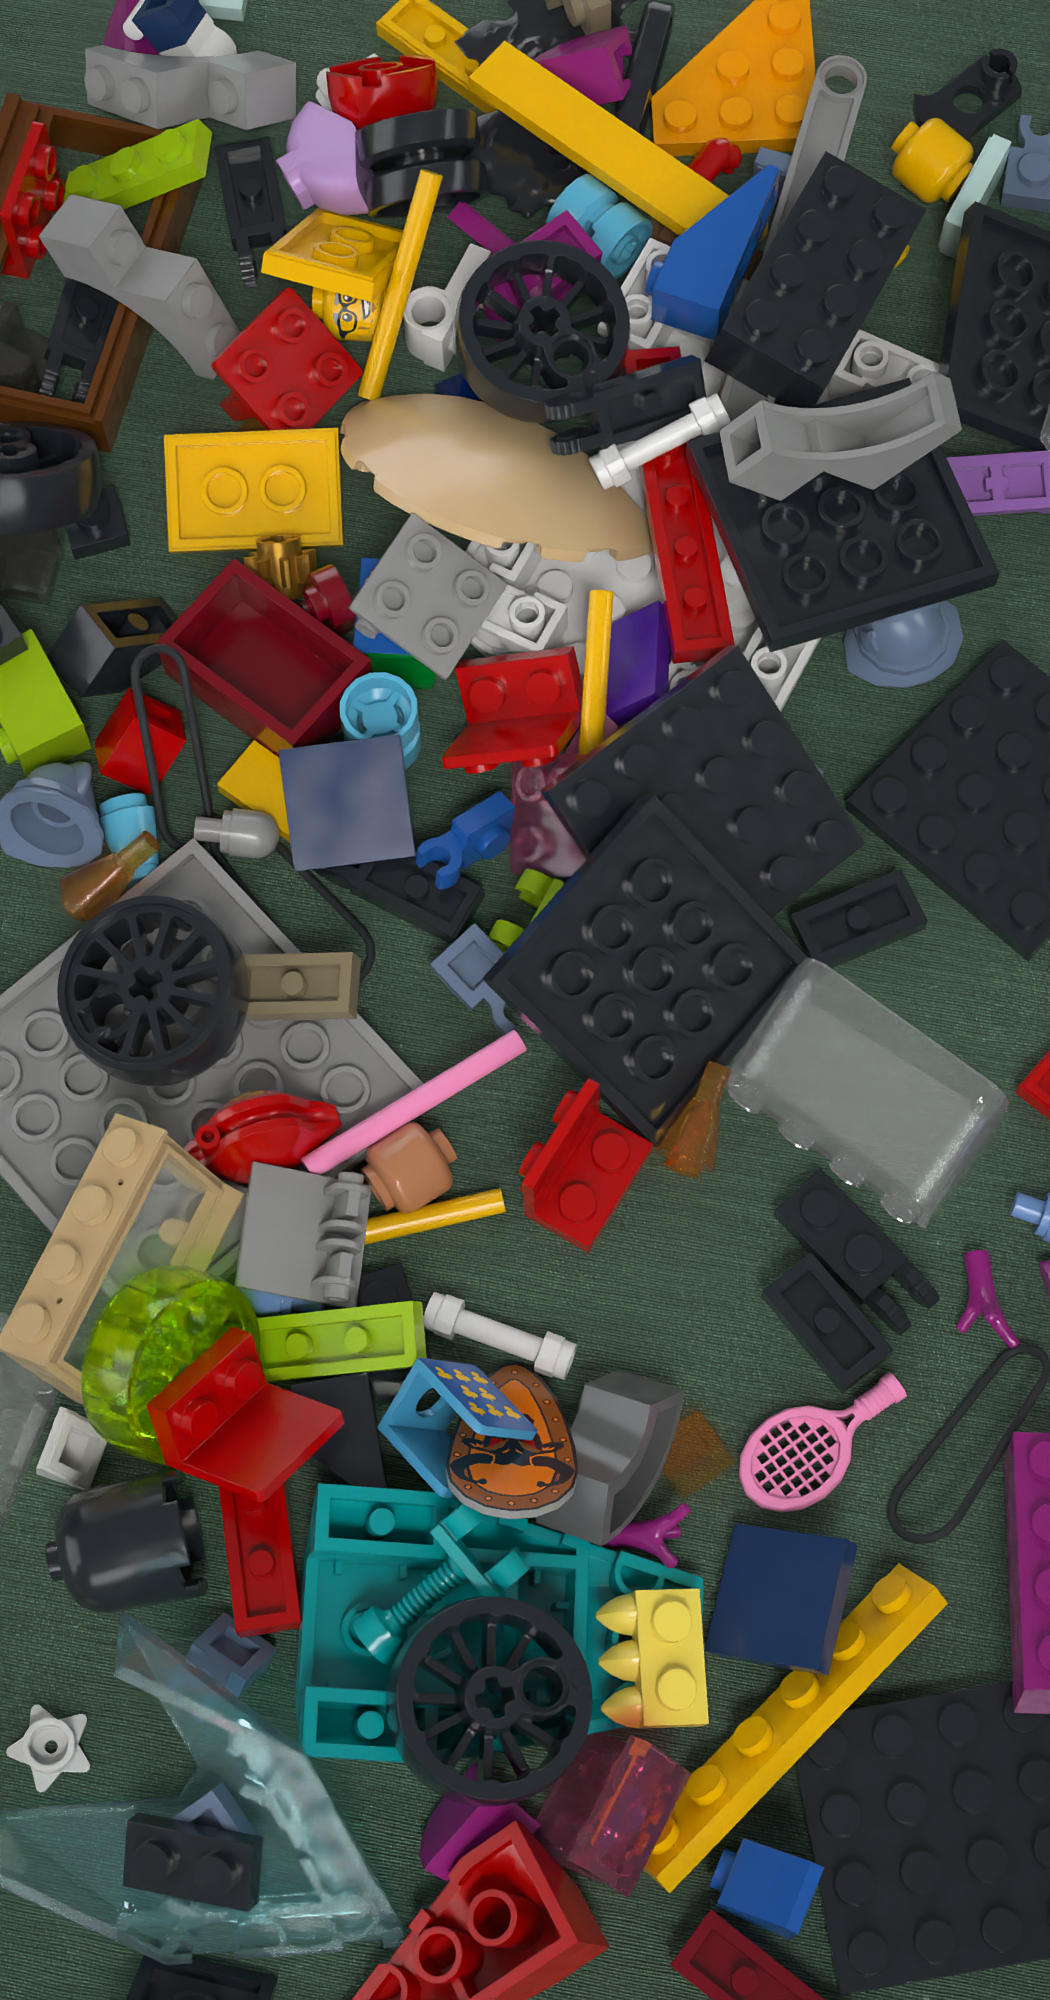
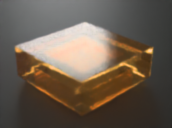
(695, 1457)

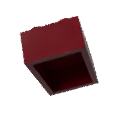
(263, 661)

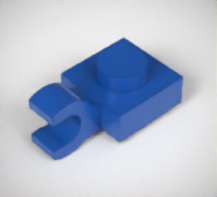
(474, 835)

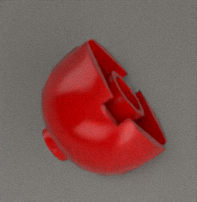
(379, 90)

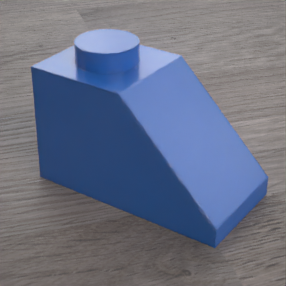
(766, 1887)

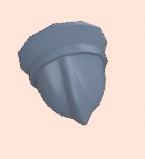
(905, 647)
(52, 817)

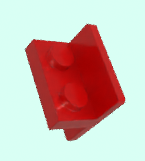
(285, 367)

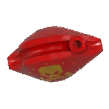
(262, 1129)

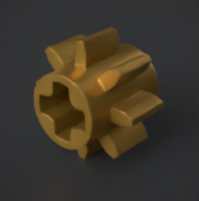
(282, 563)

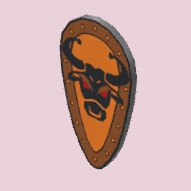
(510, 1474)

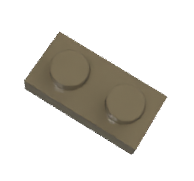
(303, 986)

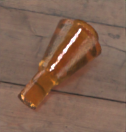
(103, 881)
(694, 1135)

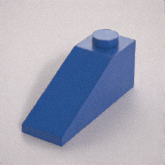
(711, 258)

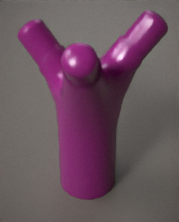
(983, 1298)
(651, 1533)

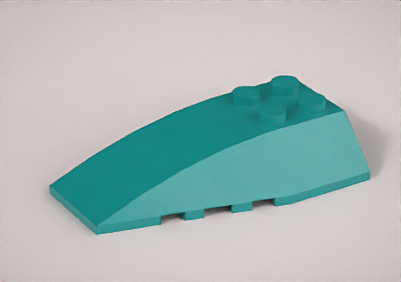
(377, 1547)

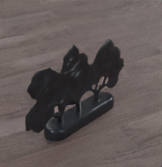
(513, 156)

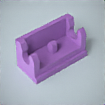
(1004, 482)

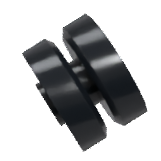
(416, 142)

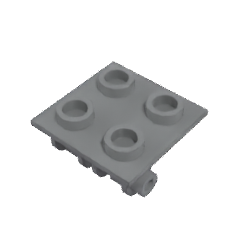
(427, 596)
(303, 1235)

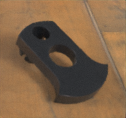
(987, 78)

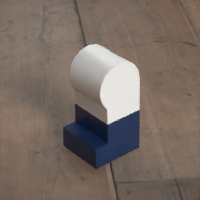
(182, 29)

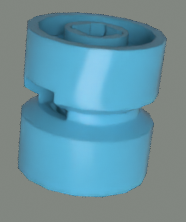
(612, 225)
(380, 707)

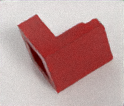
(120, 742)

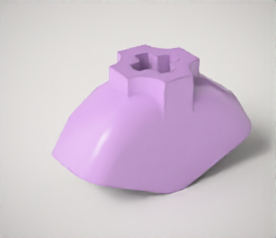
(324, 162)

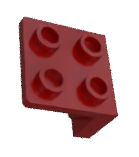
(30, 202)
(516, 709)
(581, 1170)
(233, 1425)

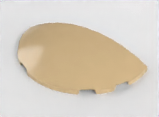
(489, 477)

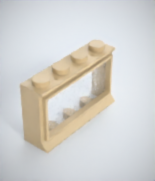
(132, 1211)

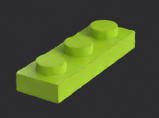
(145, 168)
(342, 1341)

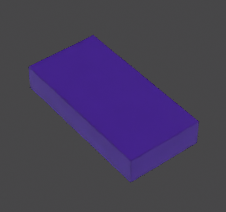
(637, 663)

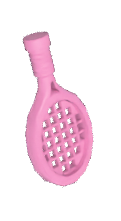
(865, 1407)

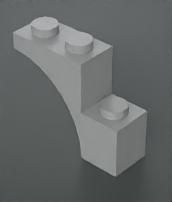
(175, 90)
(168, 290)
(867, 443)

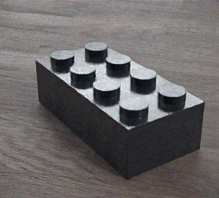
(815, 284)

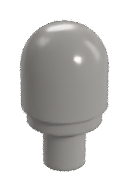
(240, 832)

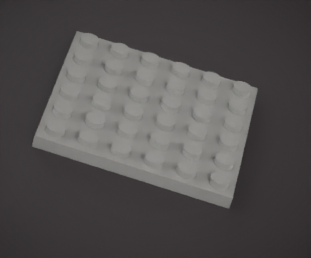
(62, 1103)

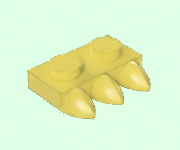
(661, 1659)

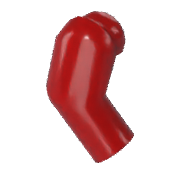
(716, 157)

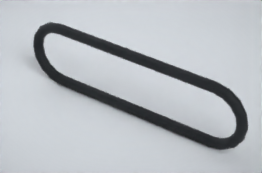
(147, 744)

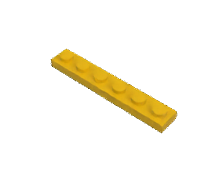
(791, 1723)

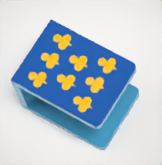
(464, 1391)

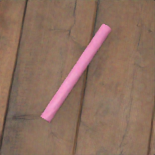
(414, 1104)

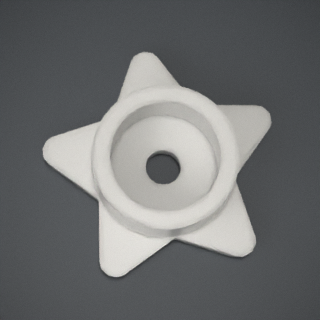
(32, 1747)

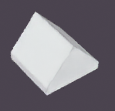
(71, 1451)

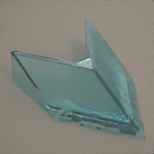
(312, 1872)

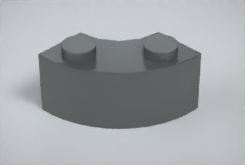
(621, 1449)

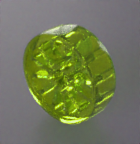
(149, 1338)

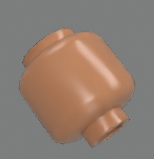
(409, 1167)

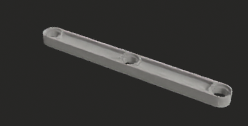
(825, 127)

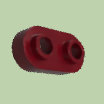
(328, 600)

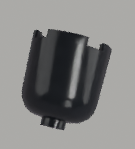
(129, 1544)

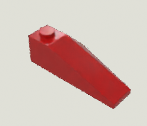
(495, 1930)

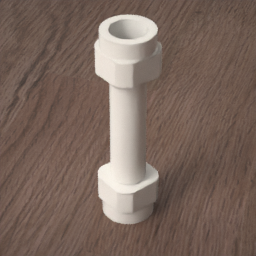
(613, 465)
(448, 1316)

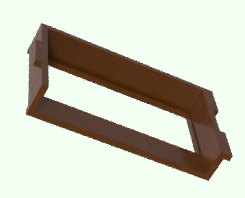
(128, 332)

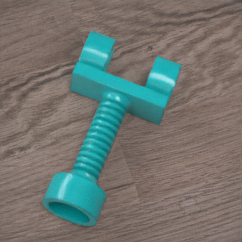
(384, 1629)

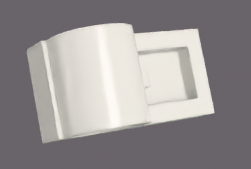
(434, 304)

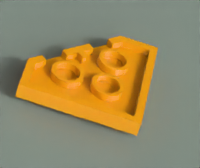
(742, 84)

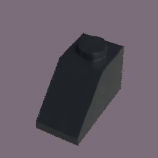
(105, 639)
(355, 1450)

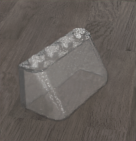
(867, 1093)

